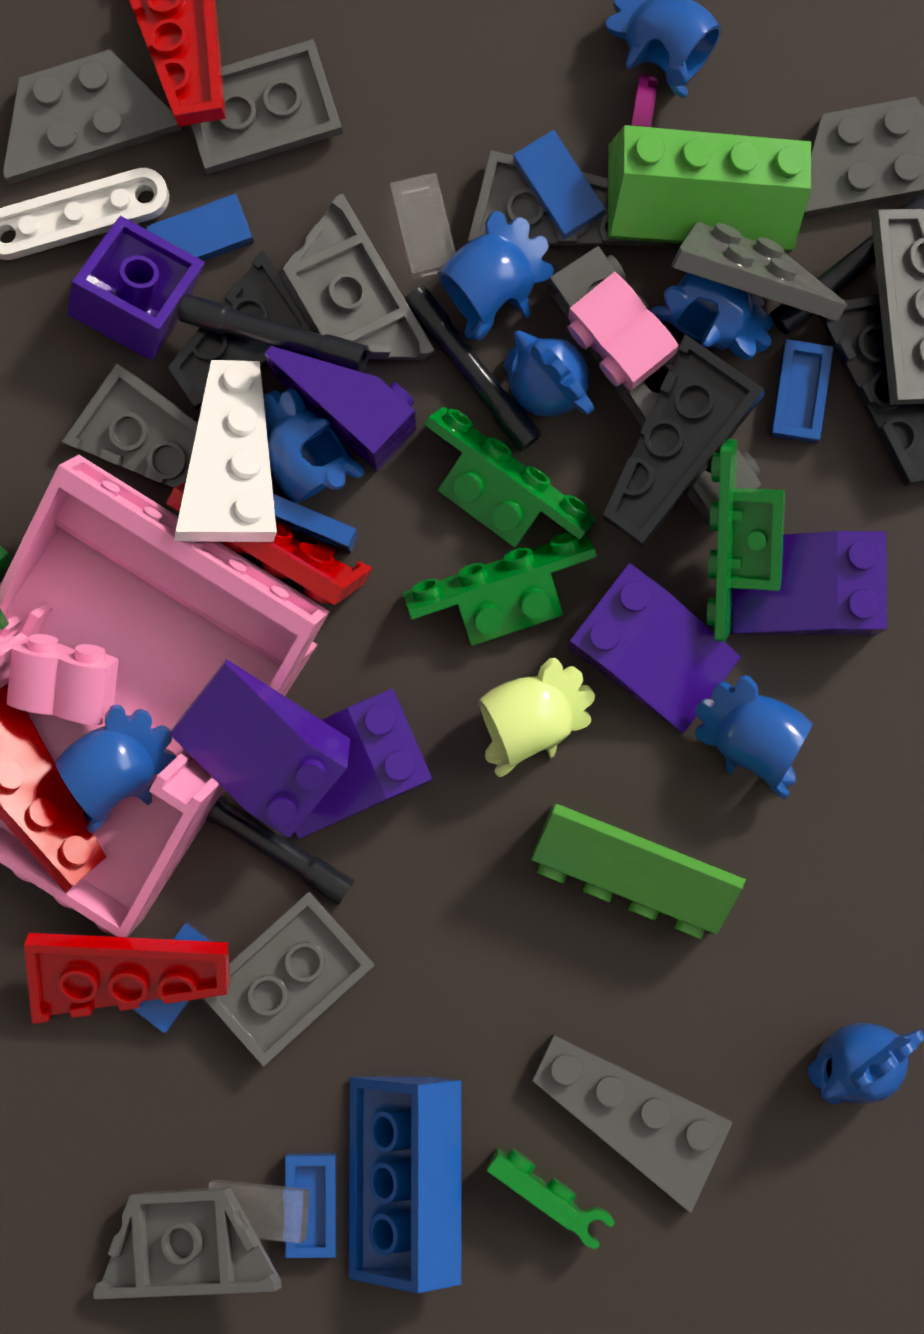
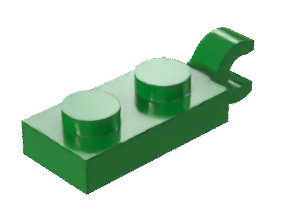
(551, 1197)

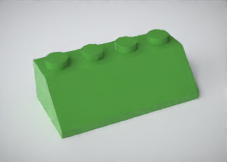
(675, 178)
(637, 870)

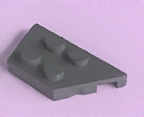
(79, 115)
(867, 156)
(755, 267)
(349, 291)
(185, 1247)

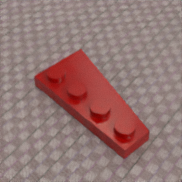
(185, 55)
(303, 562)
(39, 804)
(103, 971)

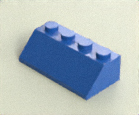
(405, 1182)

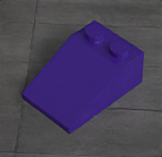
(360, 406)
(828, 588)
(653, 648)
(262, 747)
(380, 766)

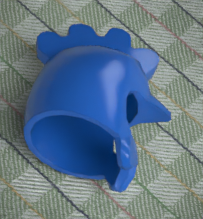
(668, 34)
(495, 270)
(717, 316)
(548, 376)
(304, 448)
(753, 732)
(115, 763)
(866, 1063)

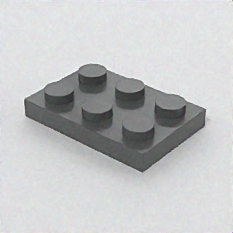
(269, 108)
(289, 978)

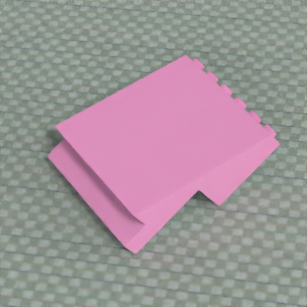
(110, 576)

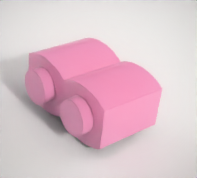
(621, 332)
(62, 680)

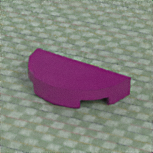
(644, 101)

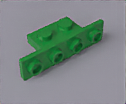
(499, 487)
(748, 539)
(504, 593)

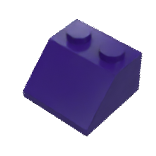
(133, 287)

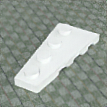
(229, 466)

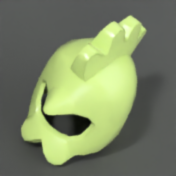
(534, 714)

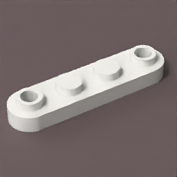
(81, 212)

